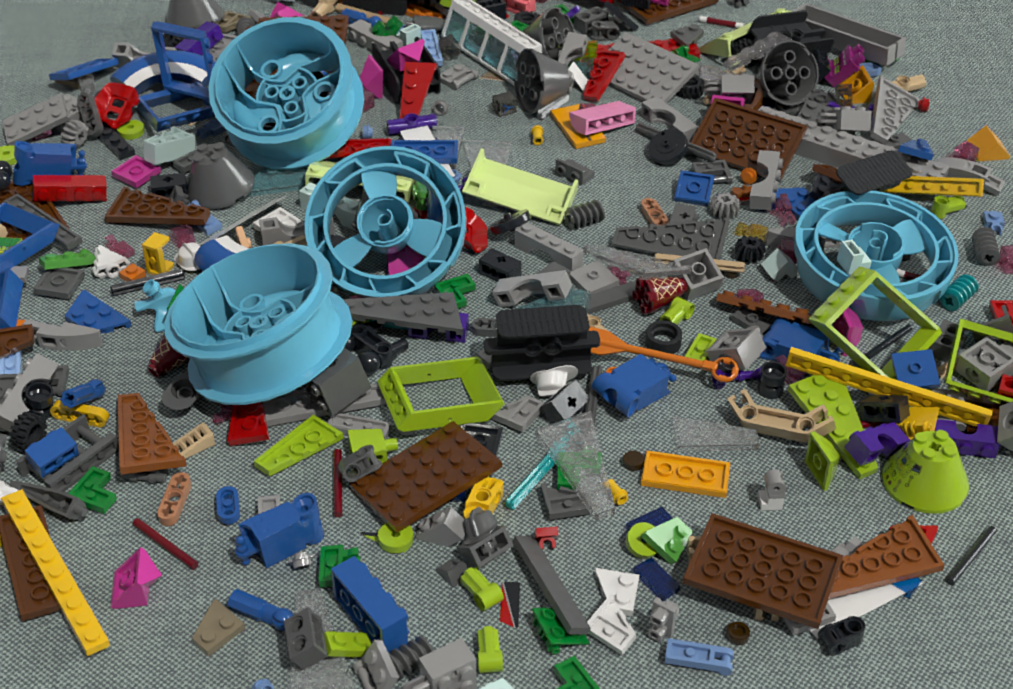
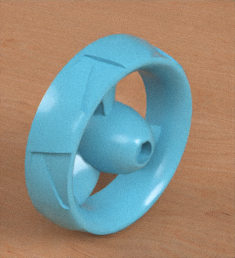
(387, 221)
(887, 232)

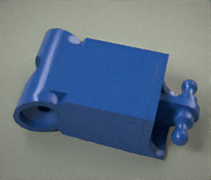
(46, 160)
(784, 335)
(634, 384)
(280, 531)

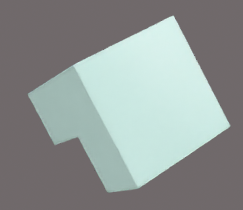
(409, 33)
(852, 256)
(779, 265)

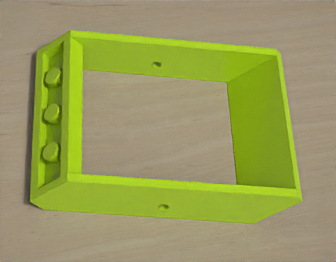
(845, 296)
(982, 330)
(474, 377)

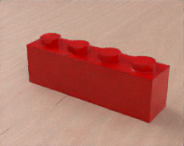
(69, 188)

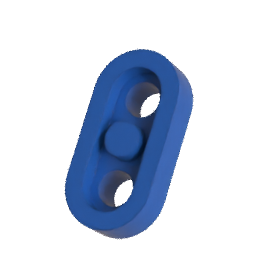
(228, 505)

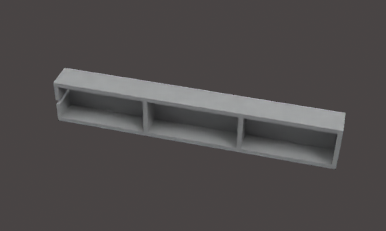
(840, 148)

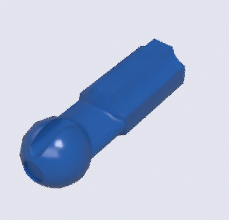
(355, 16)
(83, 393)
(258, 609)

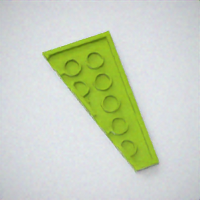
(835, 396)

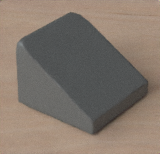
(452, 571)

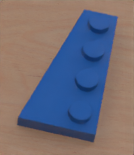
(917, 148)

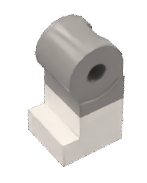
(774, 493)

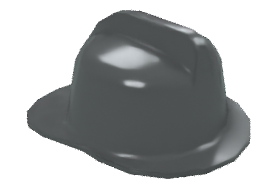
(180, 394)
(479, 525)

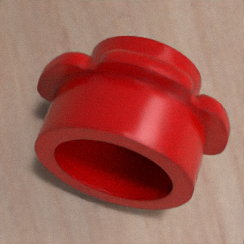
(924, 105)

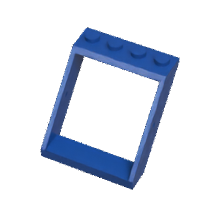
(161, 27)
(167, 96)
(42, 232)

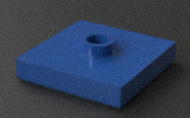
(694, 188)
(916, 368)

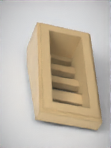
(203, 437)

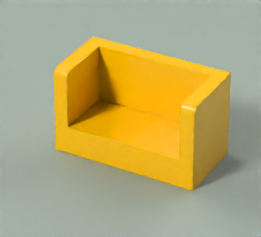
(154, 254)

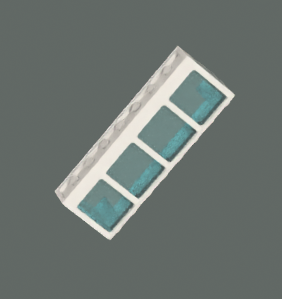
(487, 37)

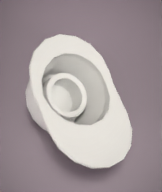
(186, 256)
(552, 380)

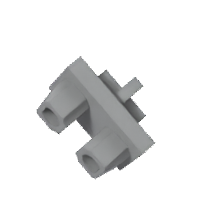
(662, 619)

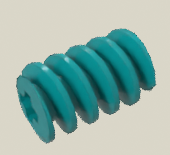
(959, 292)

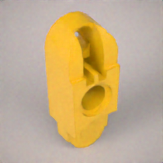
(484, 494)

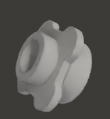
(301, 560)

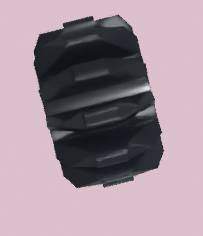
(750, 249)

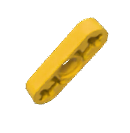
(95, 415)

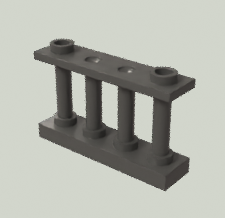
(73, 471)

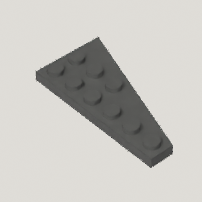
(674, 238)
(410, 311)

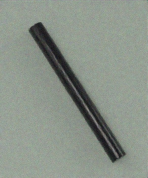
(889, 341)
(971, 555)

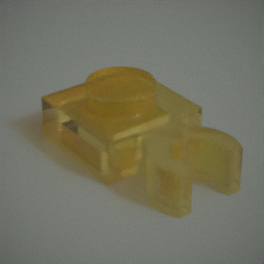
(753, 230)

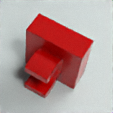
(546, 534)

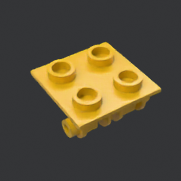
(920, 420)

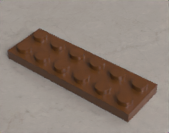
(30, 588)

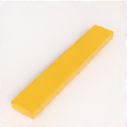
(940, 186)

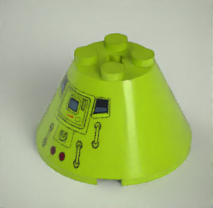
(927, 474)

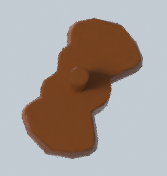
(741, 191)

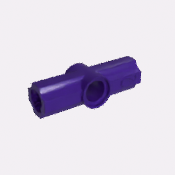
(411, 121)

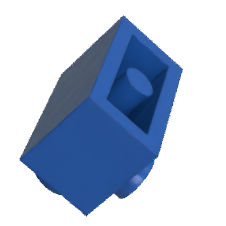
(51, 452)

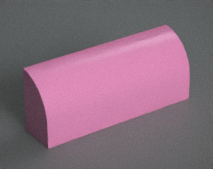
(602, 117)

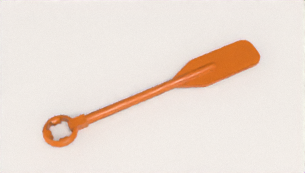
(612, 344)

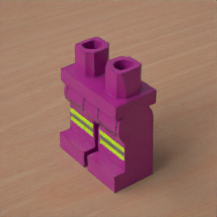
(845, 64)

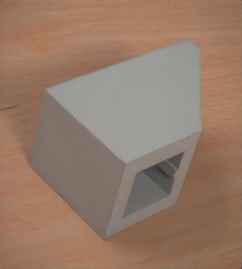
(442, 528)

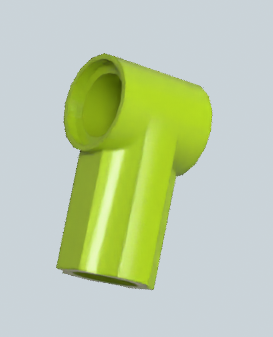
(944, 205)
(679, 310)
(483, 592)
(489, 654)

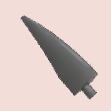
(427, 22)
(53, 500)

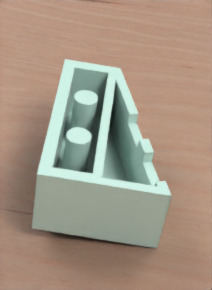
(168, 146)

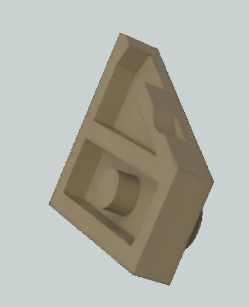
(229, 21)
(217, 628)

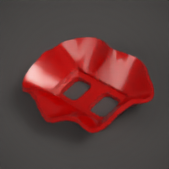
(110, 93)
(477, 232)

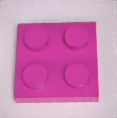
(135, 171)

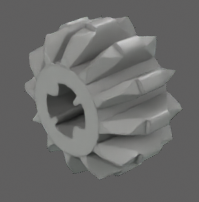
(74, 133)
(724, 205)

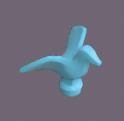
(158, 299)

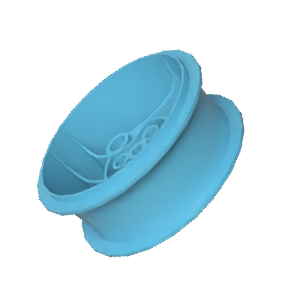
(290, 96)
(245, 327)

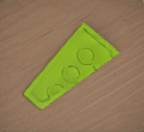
(299, 444)

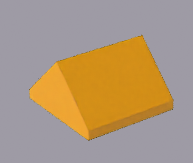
(861, 86)
(989, 145)

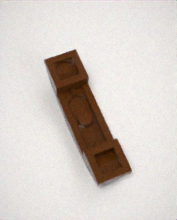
(758, 96)

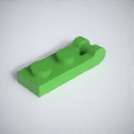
(420, 194)
(67, 259)

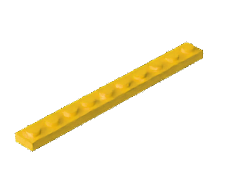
(883, 385)
(55, 573)

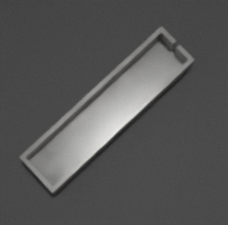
(878, 44)

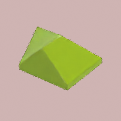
(821, 459)

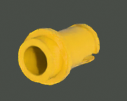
(537, 133)
(619, 495)

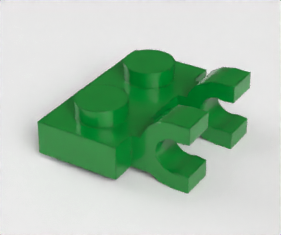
(330, 557)

